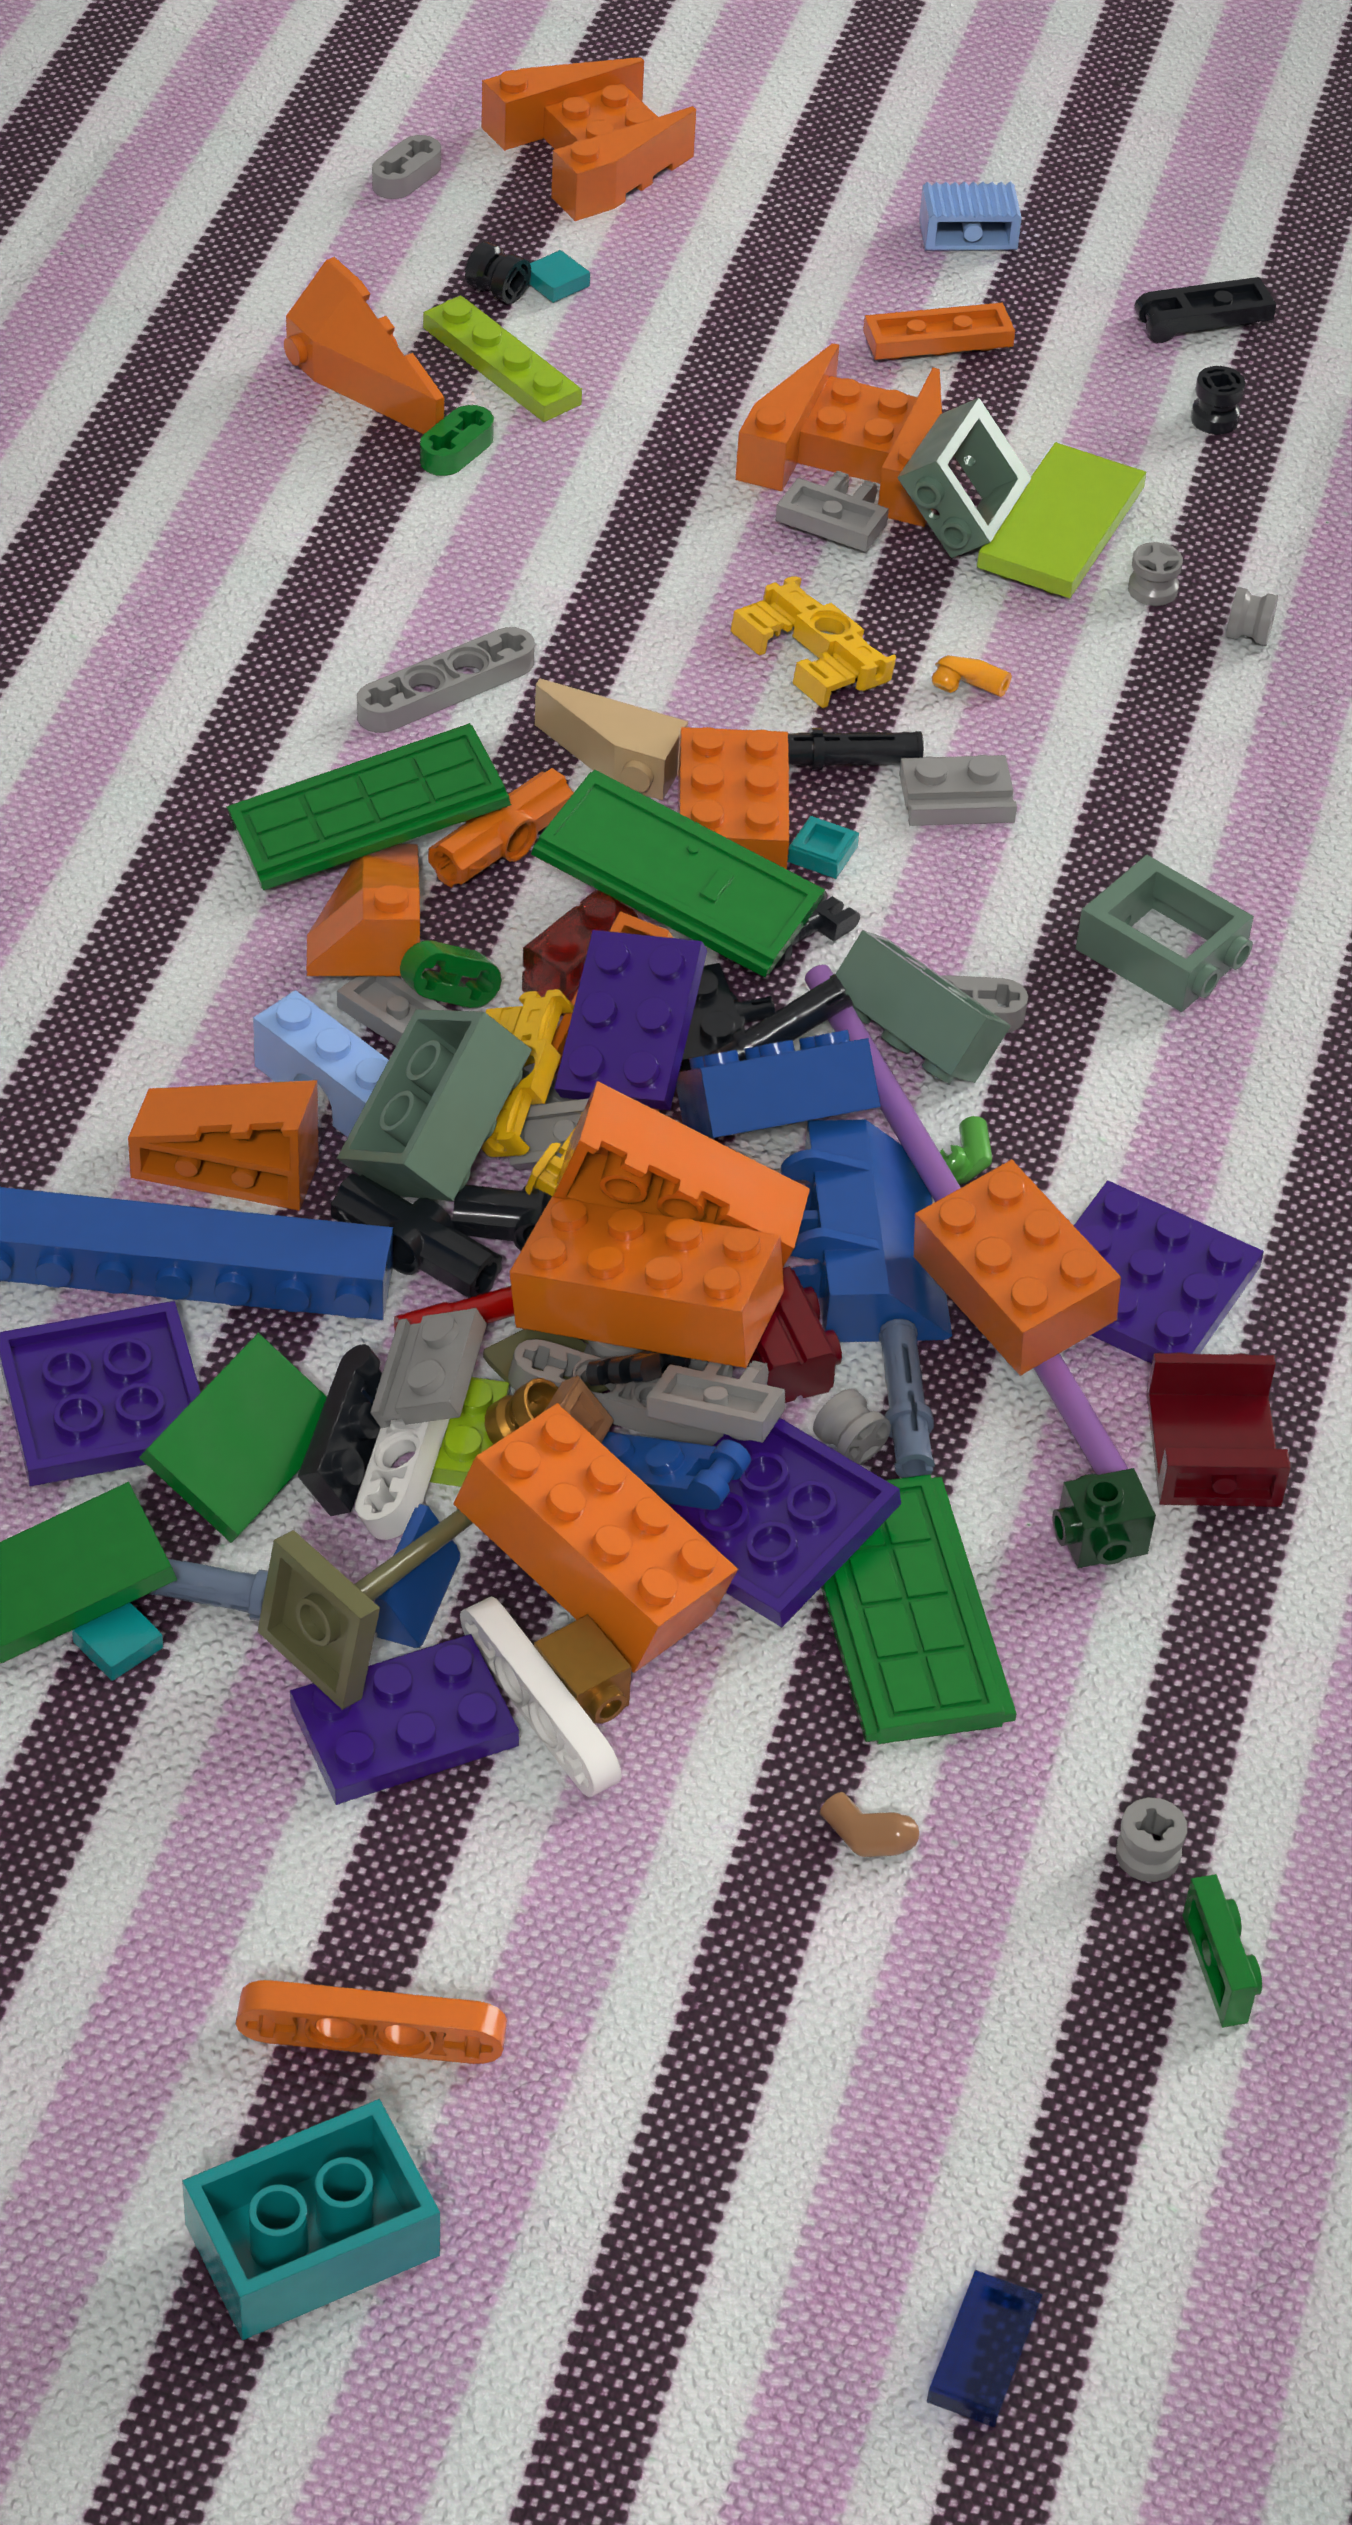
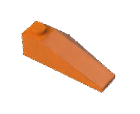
(355, 354)
(369, 917)

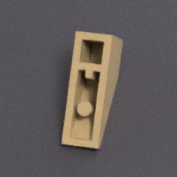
(612, 736)

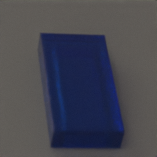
(984, 2348)

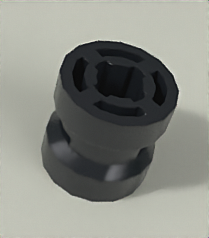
(501, 273)
(1218, 395)

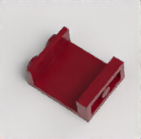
(1215, 1430)

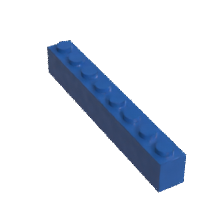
(195, 1253)

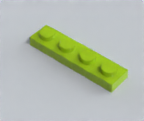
(502, 358)

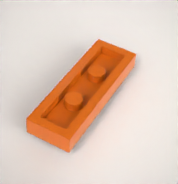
(939, 331)

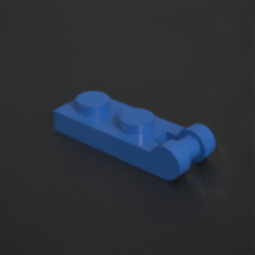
(682, 1470)

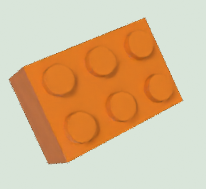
(737, 786)
(1016, 1267)

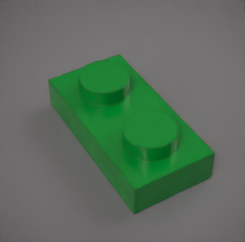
(1215, 1935)

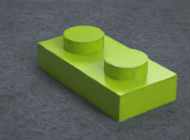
(467, 1434)

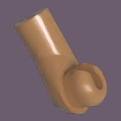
(870, 1833)

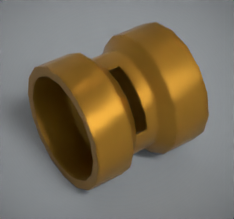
(518, 1409)

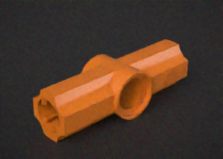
(500, 833)

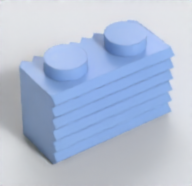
(969, 217)

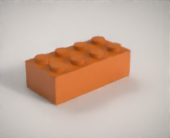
(647, 1281)
(595, 1535)

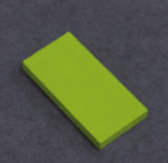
(1062, 520)

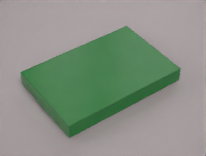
(239, 1438)
(77, 1569)

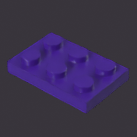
(631, 1017)
(412, 1720)

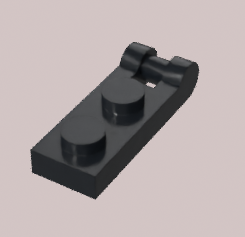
(1204, 307)
(344, 1433)

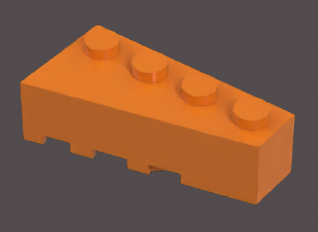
(656, 1165)

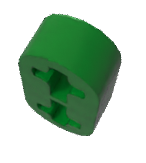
(456, 440)
(447, 984)

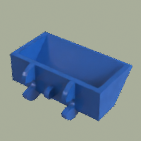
(863, 1232)

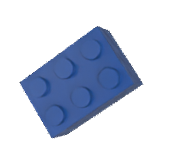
(777, 1085)

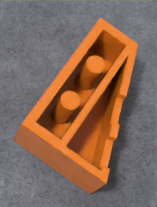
(230, 1140)

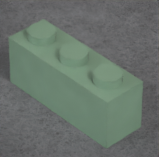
(920, 1009)

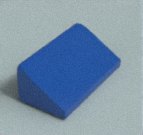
(413, 1601)

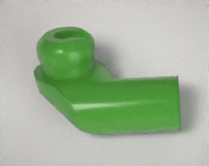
(975, 1152)

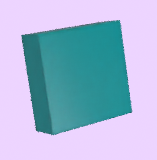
(558, 276)
(823, 847)
(118, 1640)

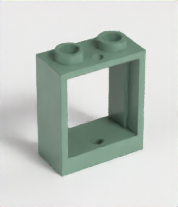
(988, 462)
(1111, 940)

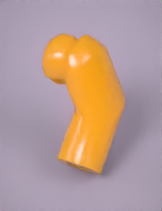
(972, 671)

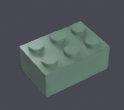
(435, 1103)

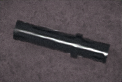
(852, 748)
(793, 1019)

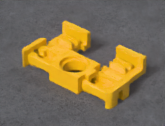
(841, 654)
(535, 1027)

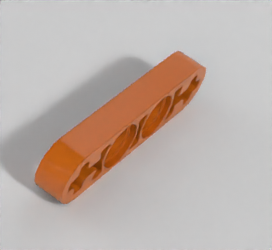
(371, 2022)

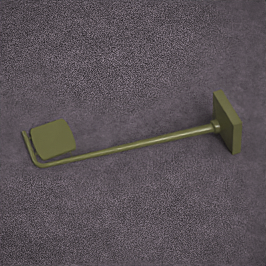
(328, 1621)

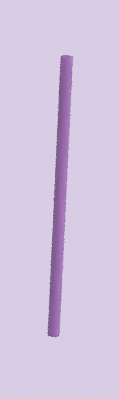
(941, 1182)

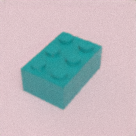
(311, 2218)

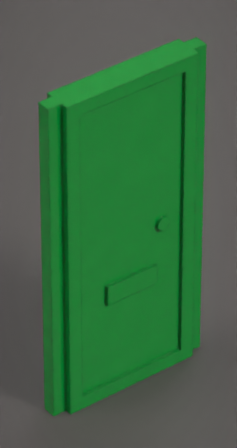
(367, 806)
(678, 872)
(916, 1626)

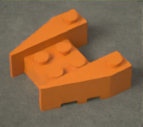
(596, 125)
(838, 428)

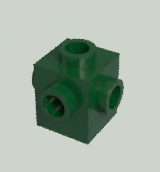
(1104, 1518)

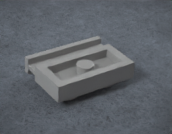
(957, 790)
(429, 1368)

